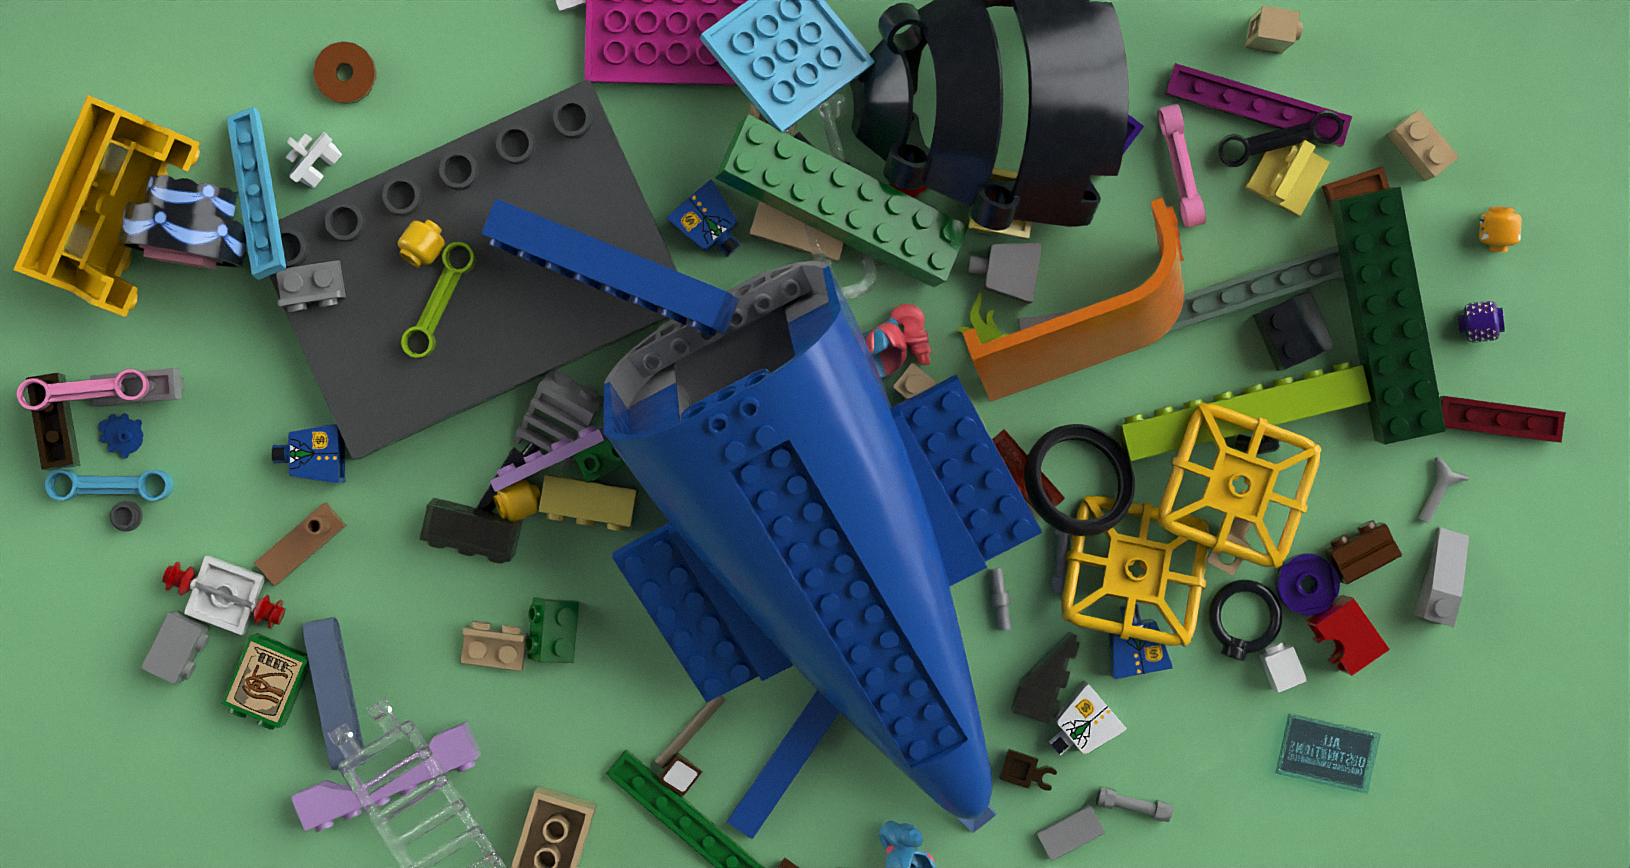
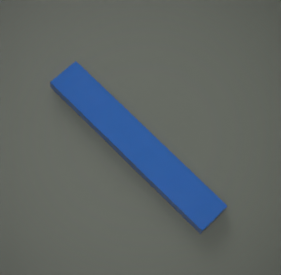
(783, 765)

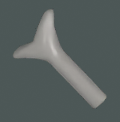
(1445, 478)

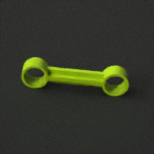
(438, 300)

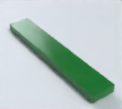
(678, 814)

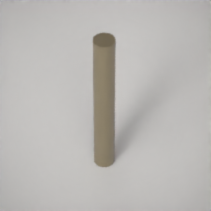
(689, 731)

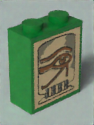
(266, 681)

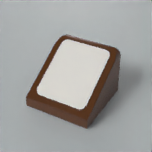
(680, 774)

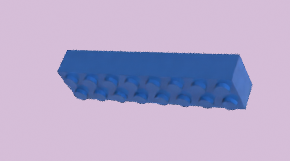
(604, 264)

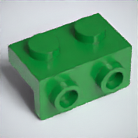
(552, 630)

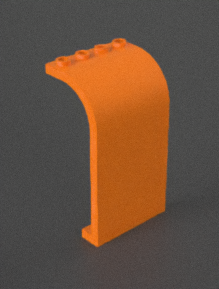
(1090, 333)

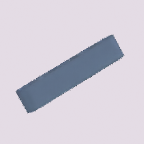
(331, 683)

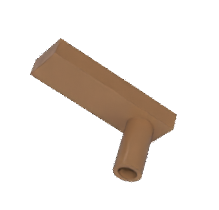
(300, 544)

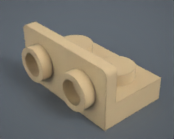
(494, 646)

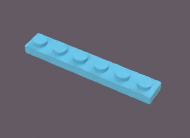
(256, 193)

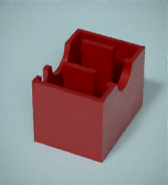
(1353, 634)

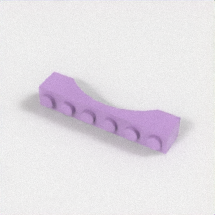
(330, 800)

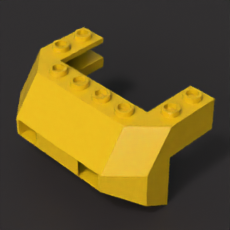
(97, 202)

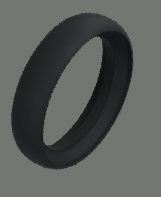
(1113, 452)

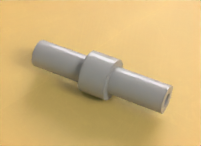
(1000, 599)

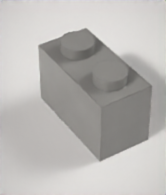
(176, 647)

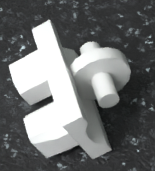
(320, 148)

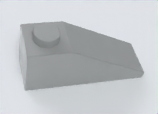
(1444, 578)

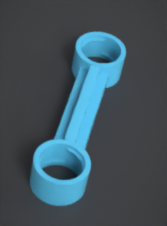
(108, 485)

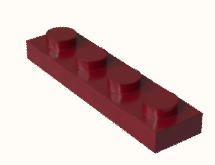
(1502, 419)

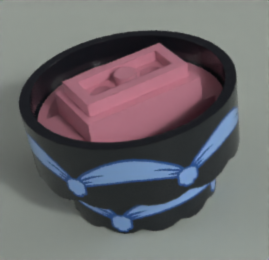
(185, 224)

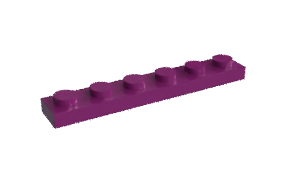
(1250, 102)

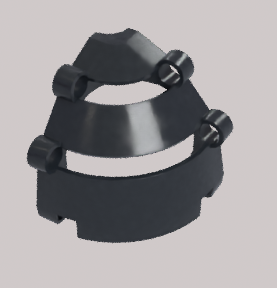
(1073, 106)

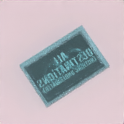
(1328, 753)

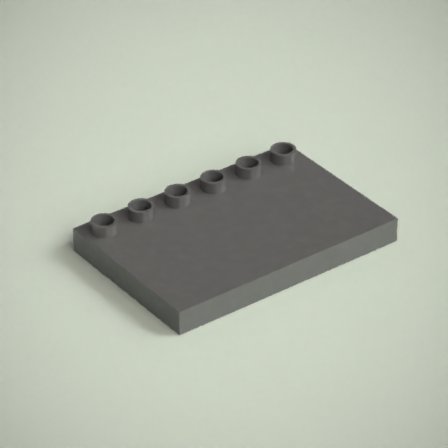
(506, 314)

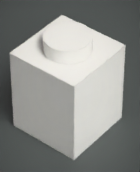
(1282, 666)

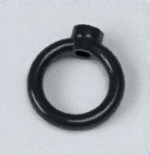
(1236, 647)

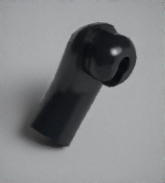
(1266, 446)

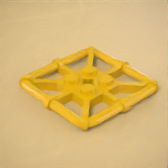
(1249, 503)
(1147, 587)

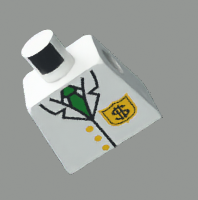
(1085, 722)

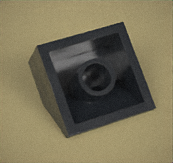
(1293, 331)

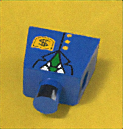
(707, 220)
(314, 454)
(1135, 655)

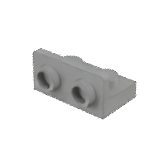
(310, 284)

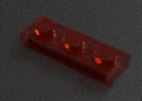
(1015, 461)

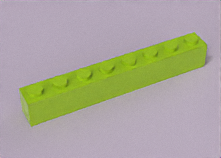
(1278, 404)

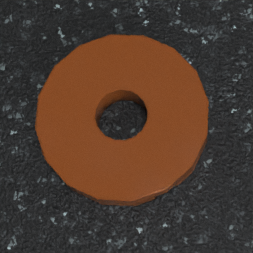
(332, 59)

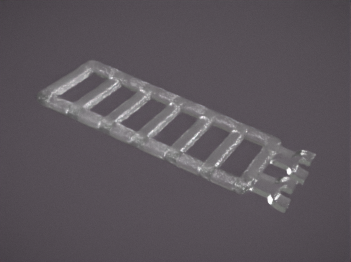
(382, 713)

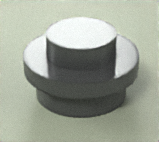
(126, 516)

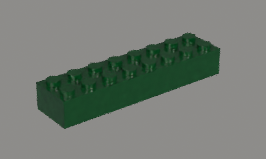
(1387, 314)

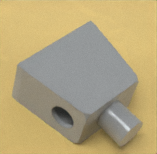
(1009, 269)

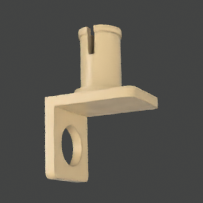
(1236, 535)

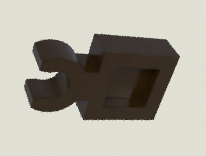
(1022, 769)

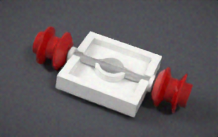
(224, 595)

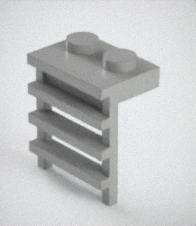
(565, 401)

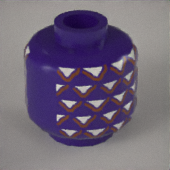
(1481, 321)

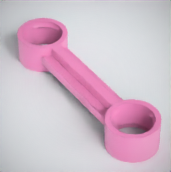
(1190, 202)
(82, 390)

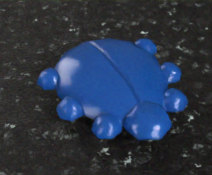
(122, 434)

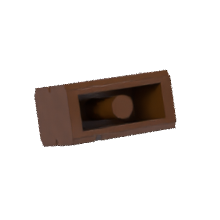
(1363, 551)

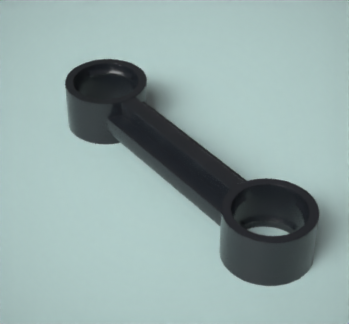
(1280, 138)

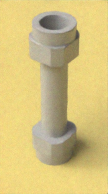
(1063, 547)
(1159, 810)

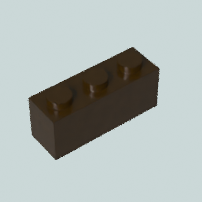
(53, 427)

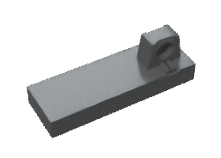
(163, 385)

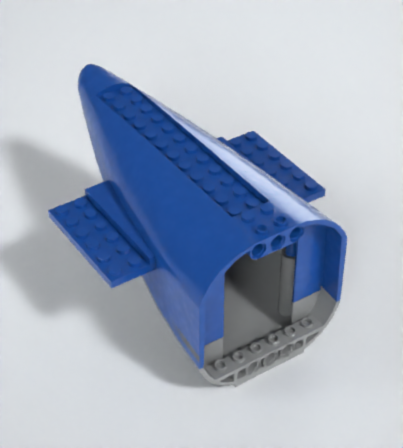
(816, 520)

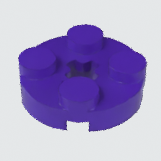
(1322, 593)

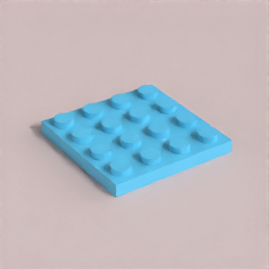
(786, 55)

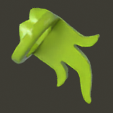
(985, 332)

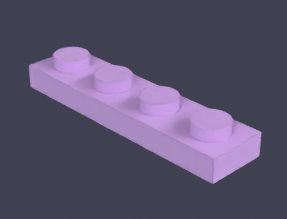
(537, 462)

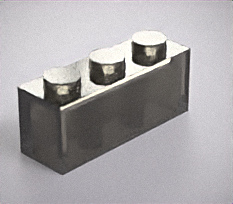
(470, 530)

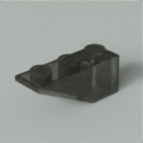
(1040, 686)

